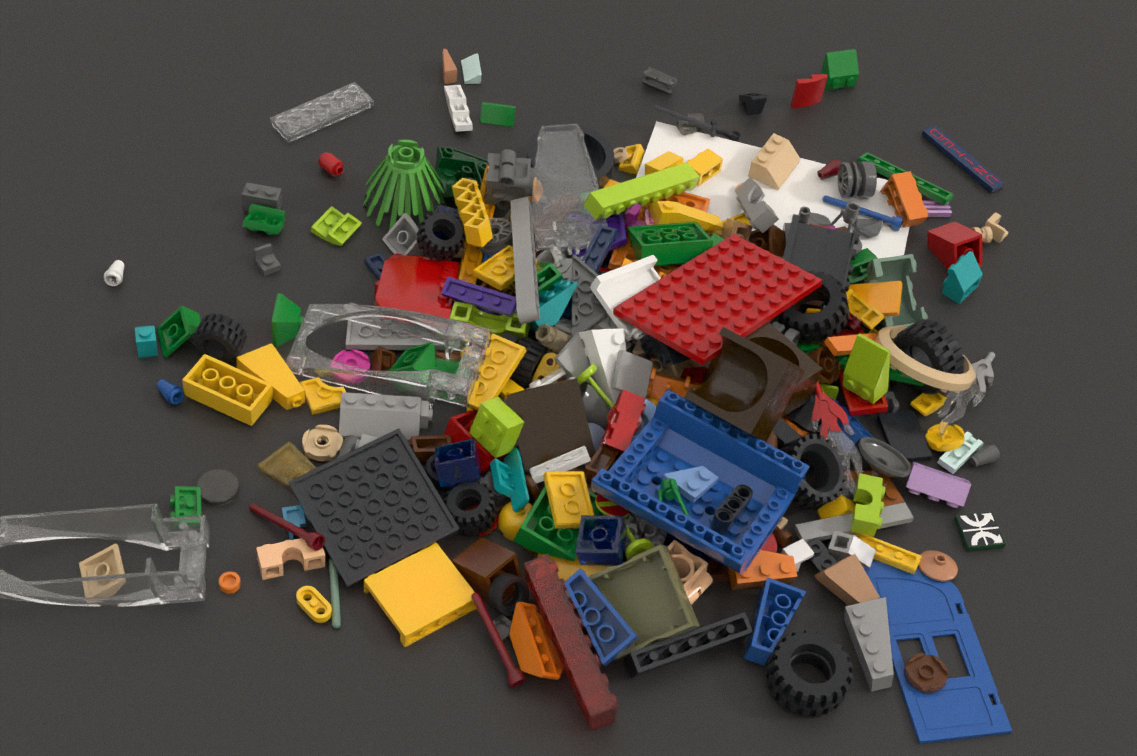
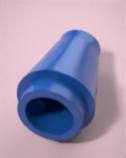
(171, 392)

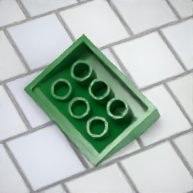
(669, 242)
(540, 535)

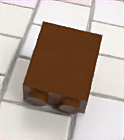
(484, 563)

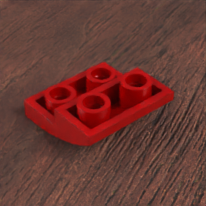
(808, 91)

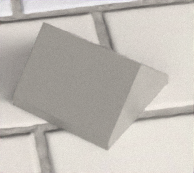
(403, 237)

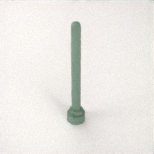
(334, 591)

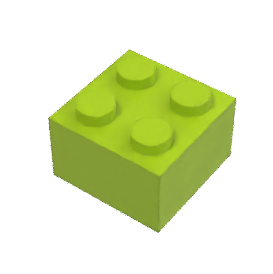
(496, 427)

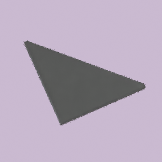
(586, 308)

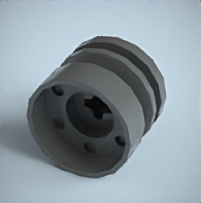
(857, 179)

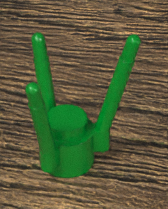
(670, 491)

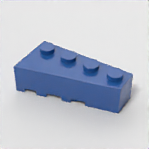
(771, 616)
(602, 621)

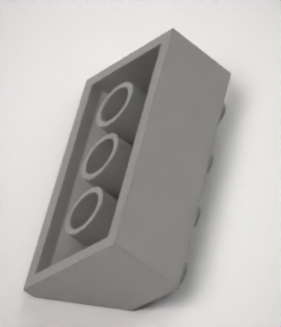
(379, 415)

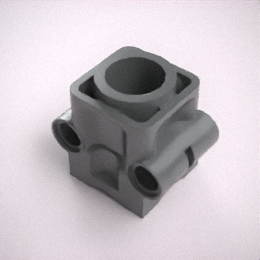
(508, 178)

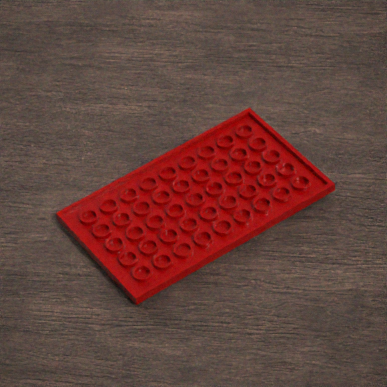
(723, 287)

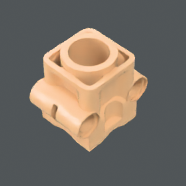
(691, 571)

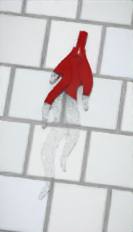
(828, 412)

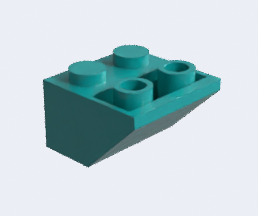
(962, 278)

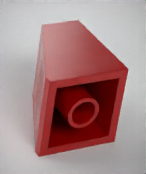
(953, 241)

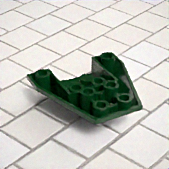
(457, 164)

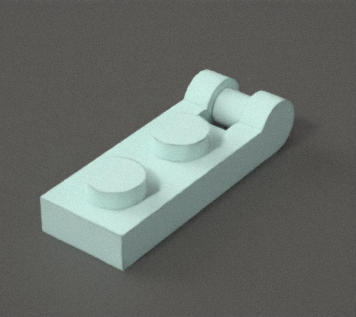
(956, 458)

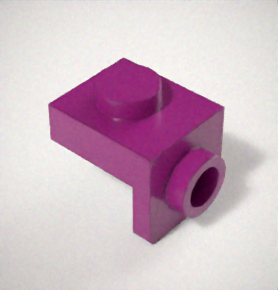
(632, 216)

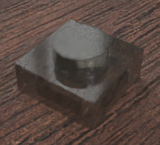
(503, 627)

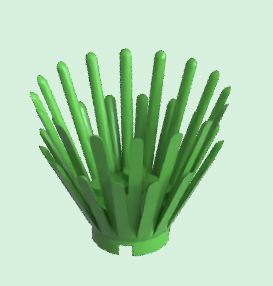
(406, 167)

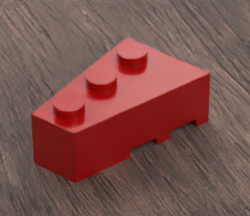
(623, 421)

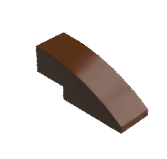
(425, 445)
(603, 458)

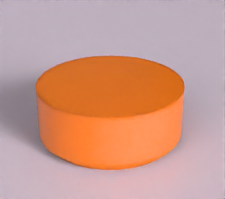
(229, 582)

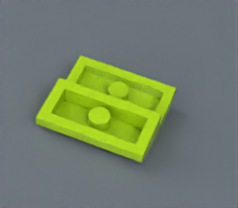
(335, 226)

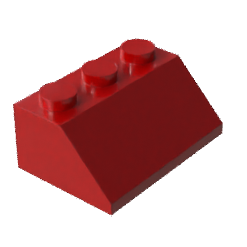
(459, 429)

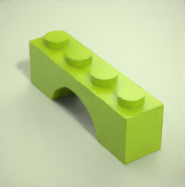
(497, 324)

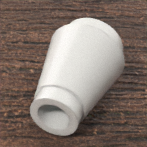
(114, 273)

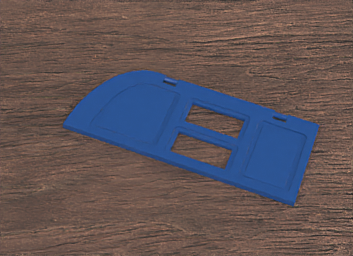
(925, 610)

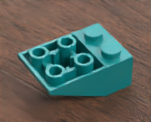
(553, 303)

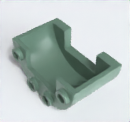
(897, 269)

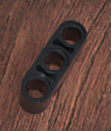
(731, 509)

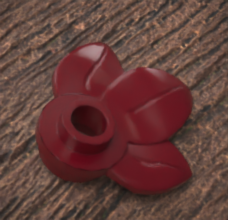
(854, 323)

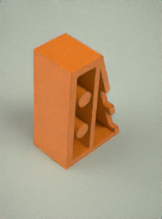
(905, 198)
(766, 564)

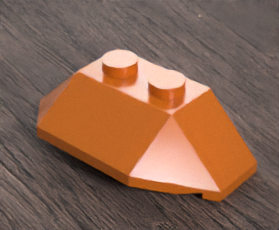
(533, 643)

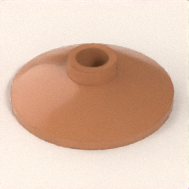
(938, 566)

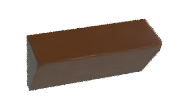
(382, 359)

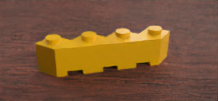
(472, 212)

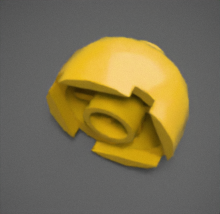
(511, 521)

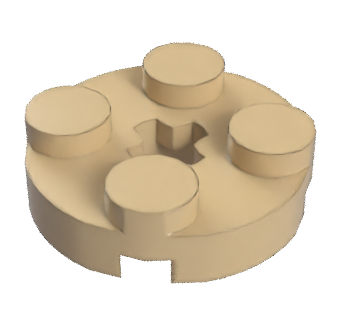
(322, 452)

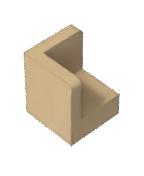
(999, 232)

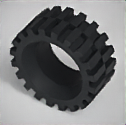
(827, 468)

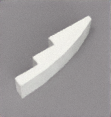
(457, 108)

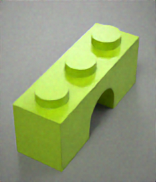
(866, 517)

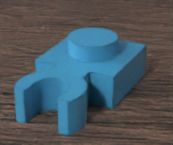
(294, 515)

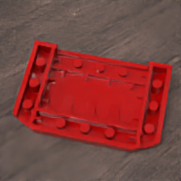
(416, 284)

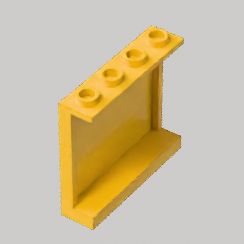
(421, 593)

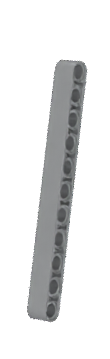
(524, 260)

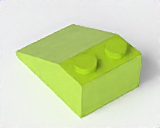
(867, 369)

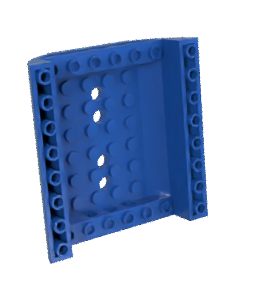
(691, 437)

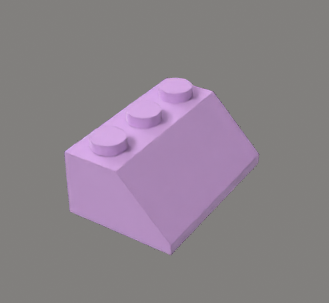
(938, 485)

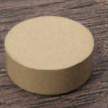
(620, 155)

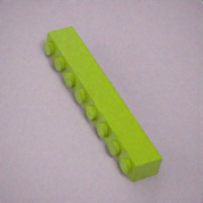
(641, 190)

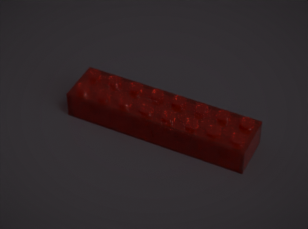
(570, 642)

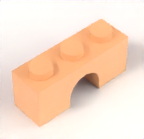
(273, 556)

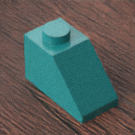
(146, 341)

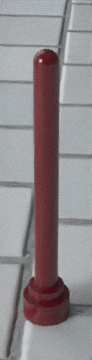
(313, 539)
(515, 676)

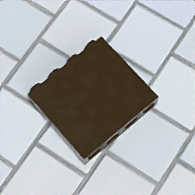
(552, 421)

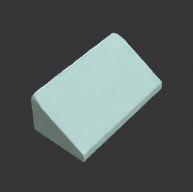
(471, 70)

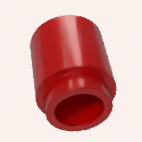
(331, 164)

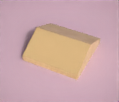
(103, 563)

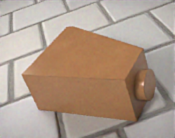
(848, 581)

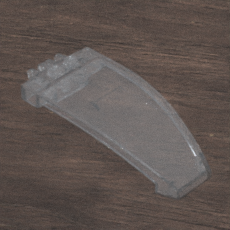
(560, 188)

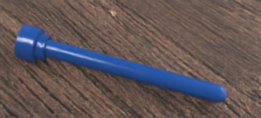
(895, 222)

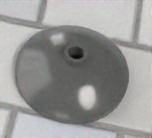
(884, 458)

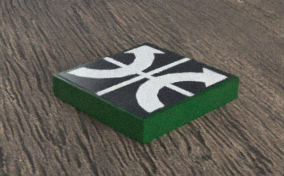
(979, 531)

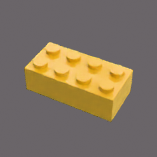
(228, 389)

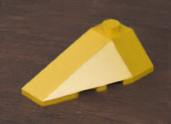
(672, 212)

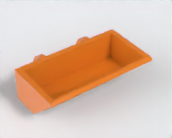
(660, 383)

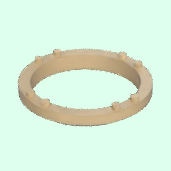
(921, 372)

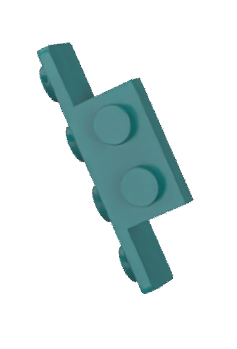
(510, 479)

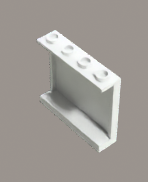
(621, 284)

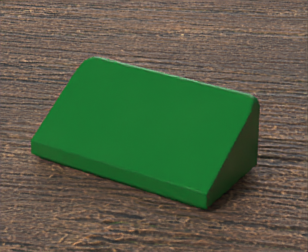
(497, 114)

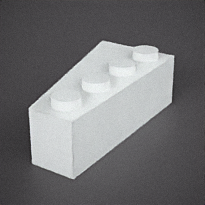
(602, 350)

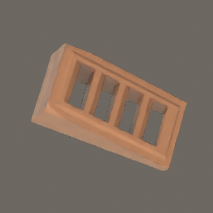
(449, 68)

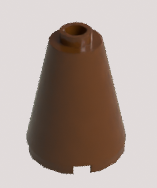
(828, 362)

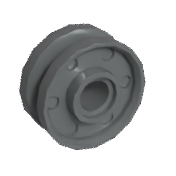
(502, 236)

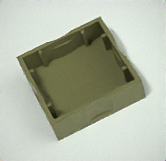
(648, 597)

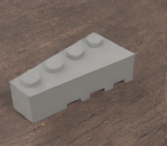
(871, 639)

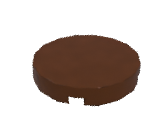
(926, 673)

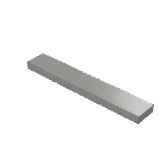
(824, 528)

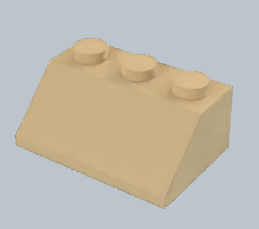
(774, 162)

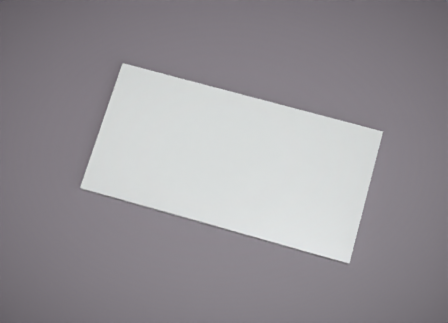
(799, 189)

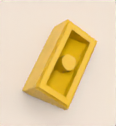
(634, 159)

